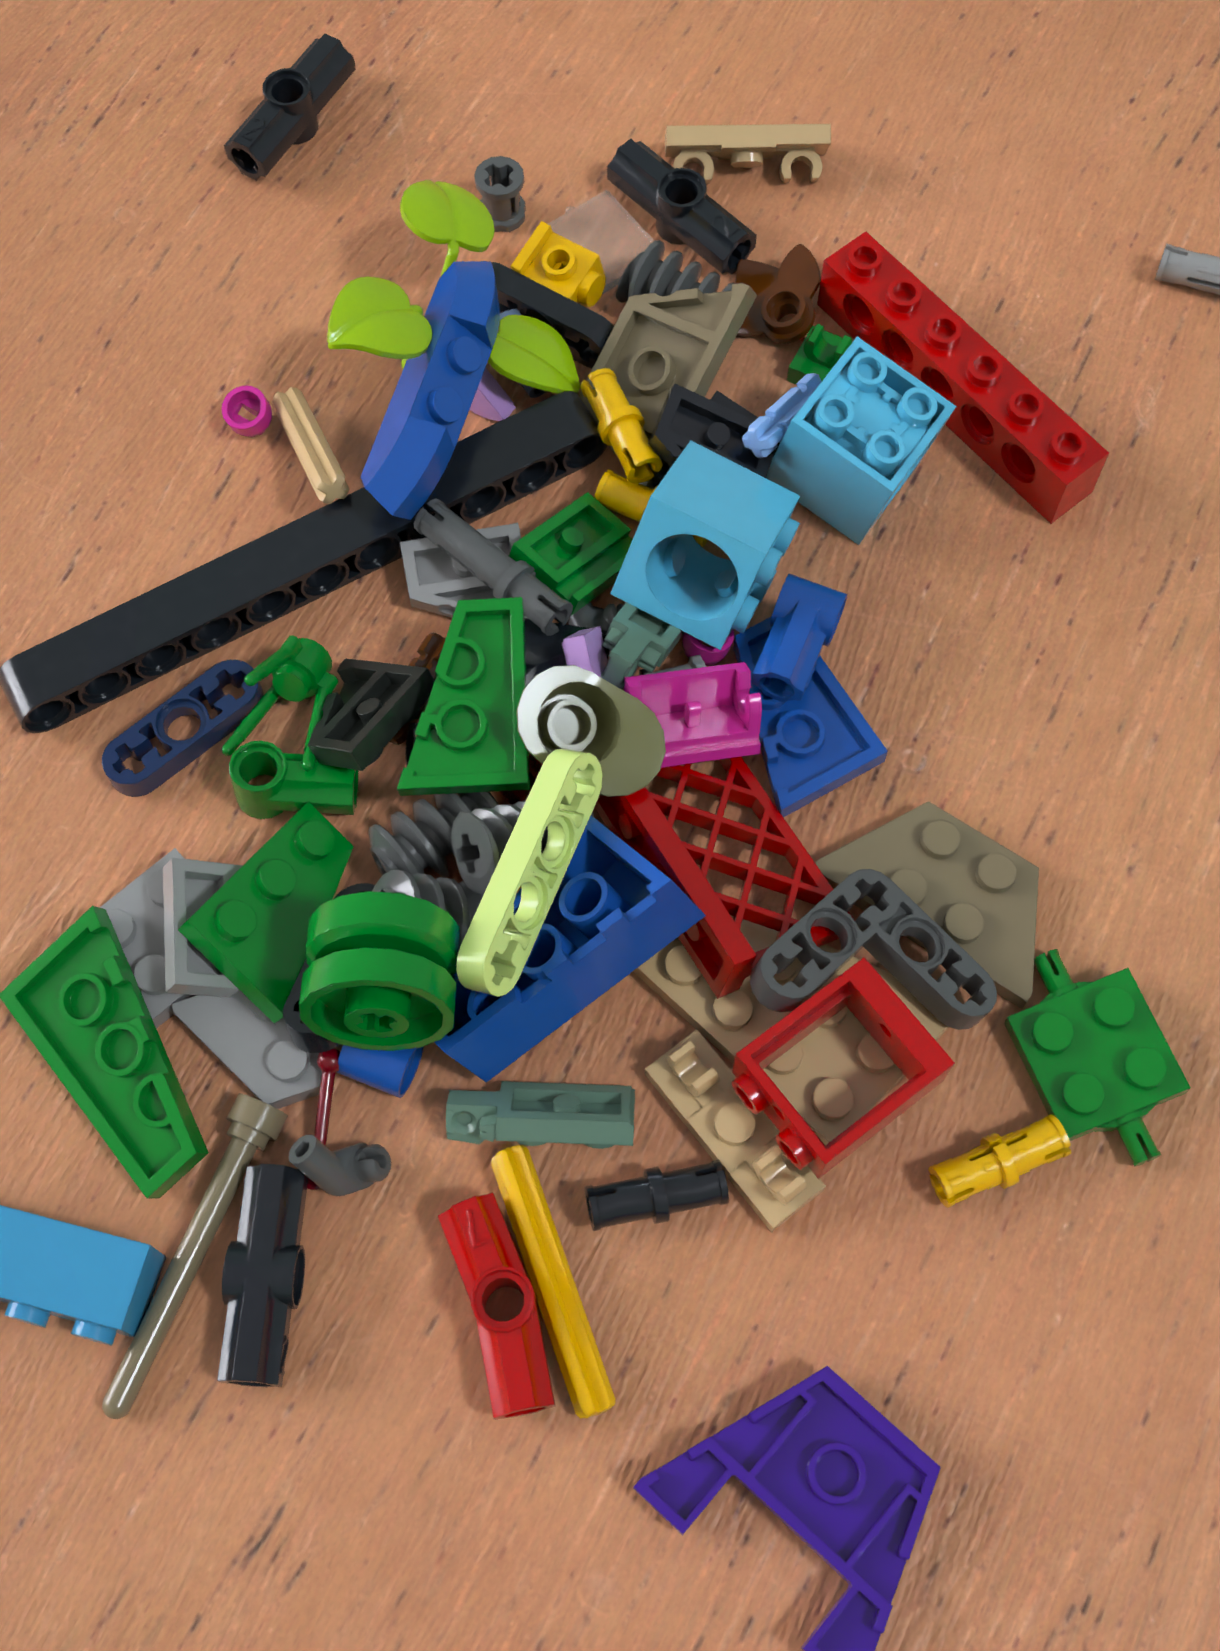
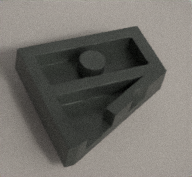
(368, 711)

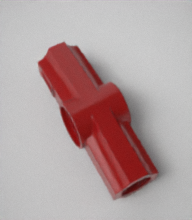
(513, 1348)

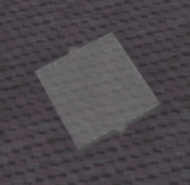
(606, 230)

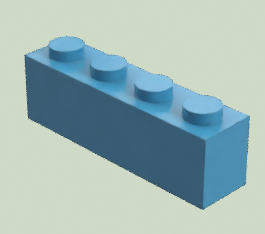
(75, 1276)

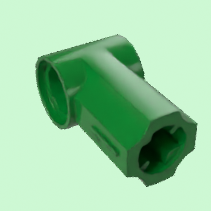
(325, 786)

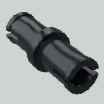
(656, 1195)

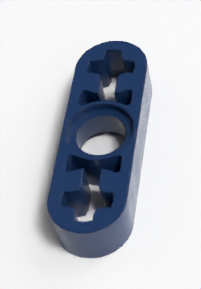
(137, 738)

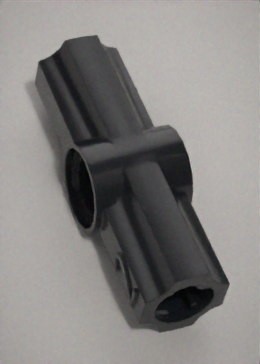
(290, 107)
(681, 206)
(263, 1276)

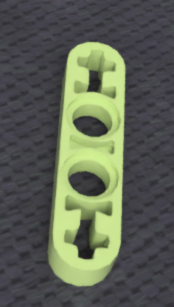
(497, 939)

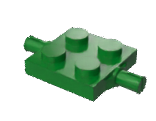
(1097, 1055)

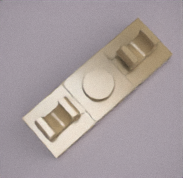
(749, 146)
(702, 1096)

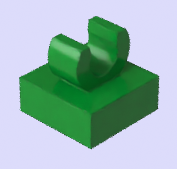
(817, 354)

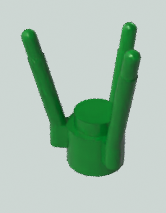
(298, 673)

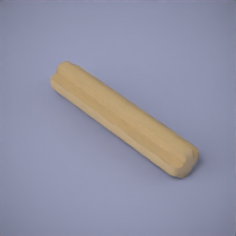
(310, 445)

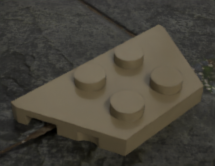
(671, 342)
(962, 882)

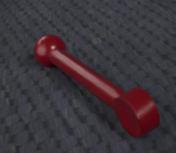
(329, 1065)

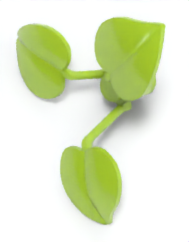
(378, 316)

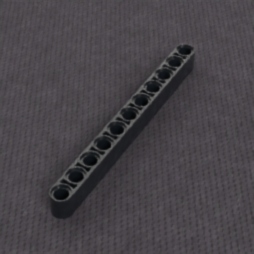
(286, 569)

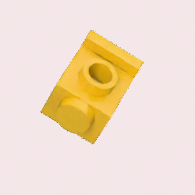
(561, 266)

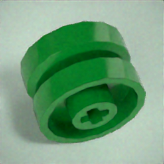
(380, 971)

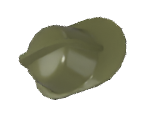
(588, 714)

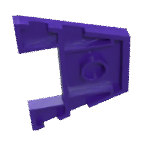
(832, 1478)

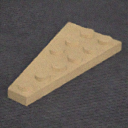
(827, 1075)

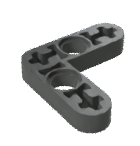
(879, 933)

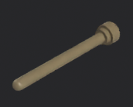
(250, 1130)

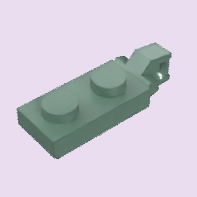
(636, 641)
(543, 1114)

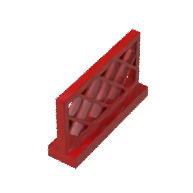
(716, 939)

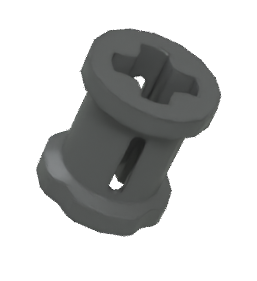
(504, 194)

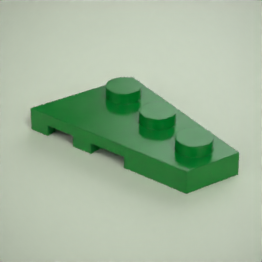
(470, 722)
(260, 917)

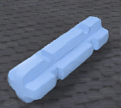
(770, 429)

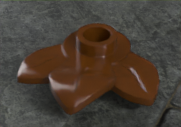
(779, 294)

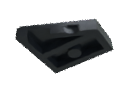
(707, 423)

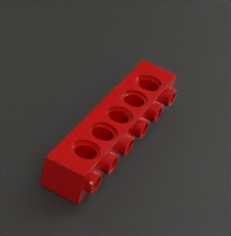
(997, 407)

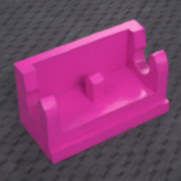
(702, 711)

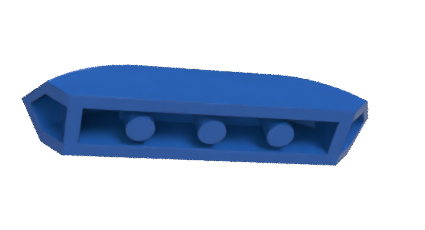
(435, 390)

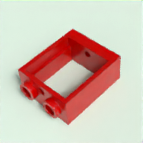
(891, 1027)

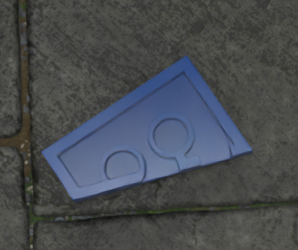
(812, 741)

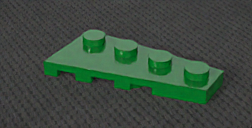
(105, 1049)

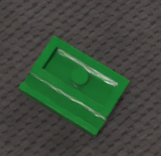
(576, 550)

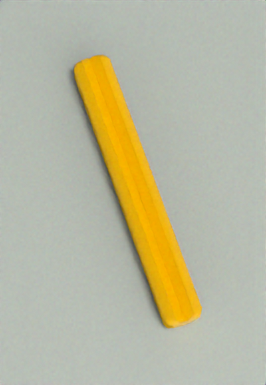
(553, 1282)

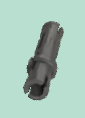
(493, 566)

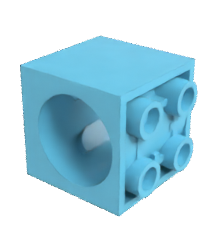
(858, 439)
(682, 581)

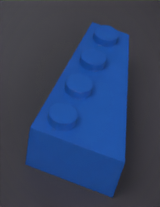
(600, 928)

